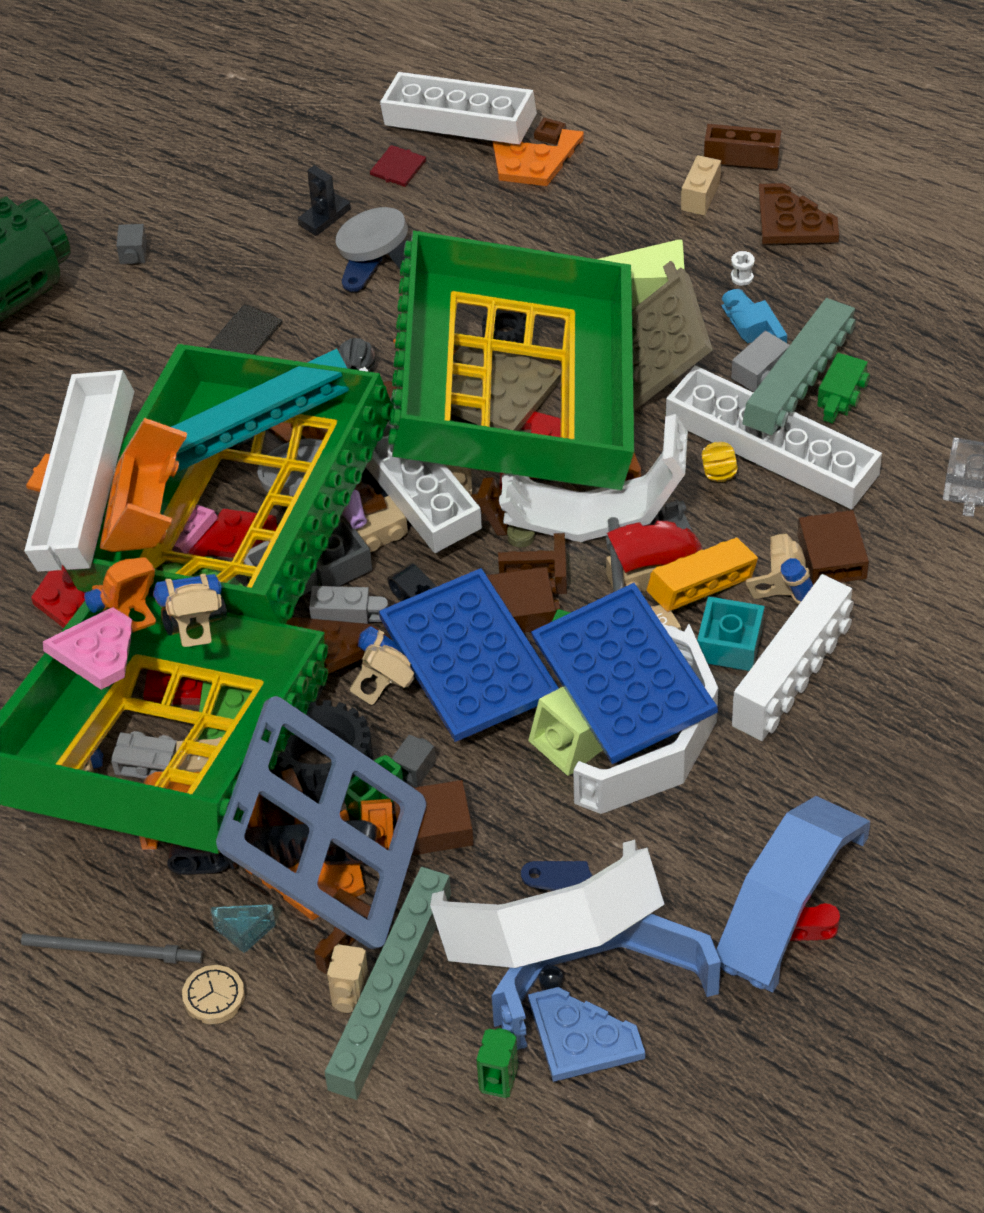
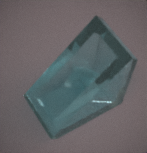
(243, 924)

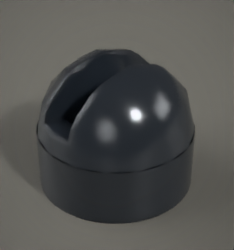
(551, 977)

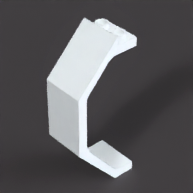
(586, 514)
(658, 770)
(552, 921)

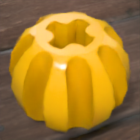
(719, 461)

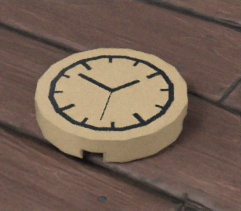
(213, 994)

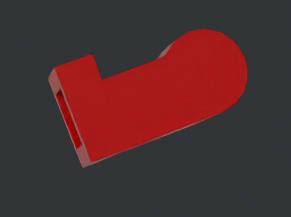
(817, 923)

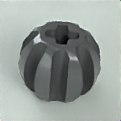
(357, 354)

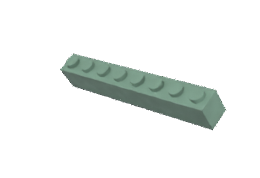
(799, 367)
(386, 987)

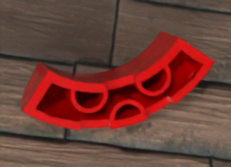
(652, 544)

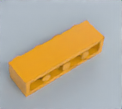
(701, 574)

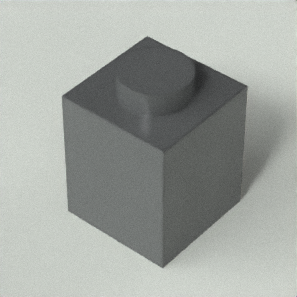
(131, 243)
(416, 759)

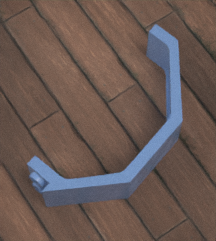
(781, 887)
(649, 936)

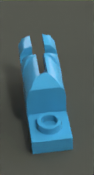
(751, 318)

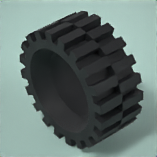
(340, 722)

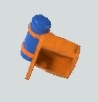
(125, 588)

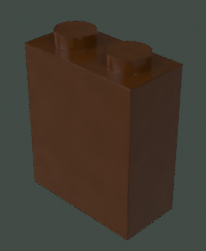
(833, 546)
(527, 596)
(445, 819)

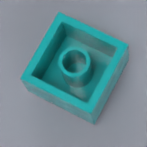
(731, 633)

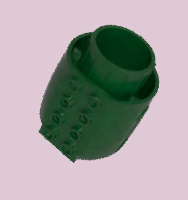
(29, 253)

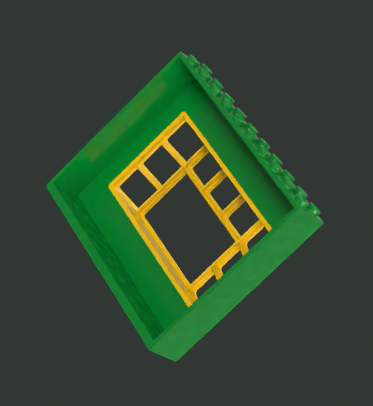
(594, 359)
(355, 423)
(62, 718)

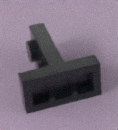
(325, 204)

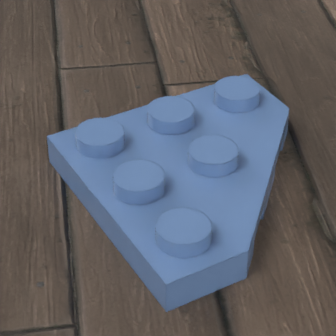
(581, 1035)

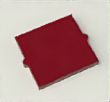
(398, 166)

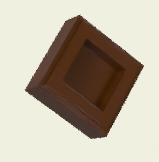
(549, 131)

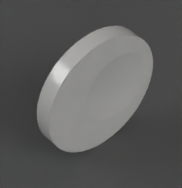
(371, 234)
(306, 453)

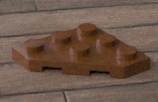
(793, 218)
(339, 636)

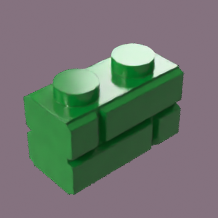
(497, 1062)

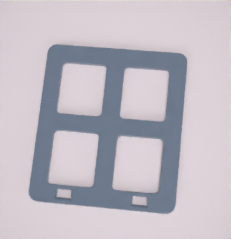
(323, 823)

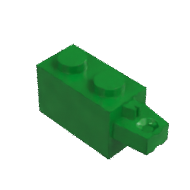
(842, 386)

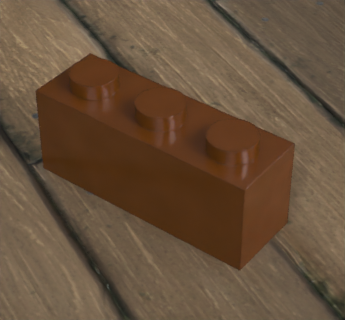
(743, 145)

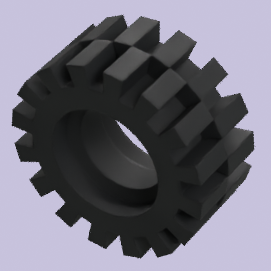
(507, 319)

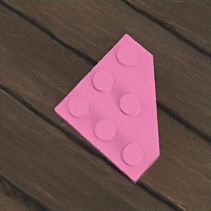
(95, 647)

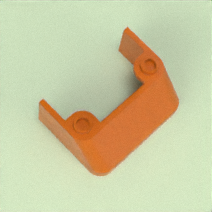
(138, 489)

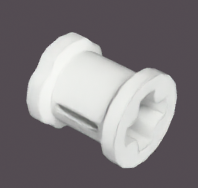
(742, 268)

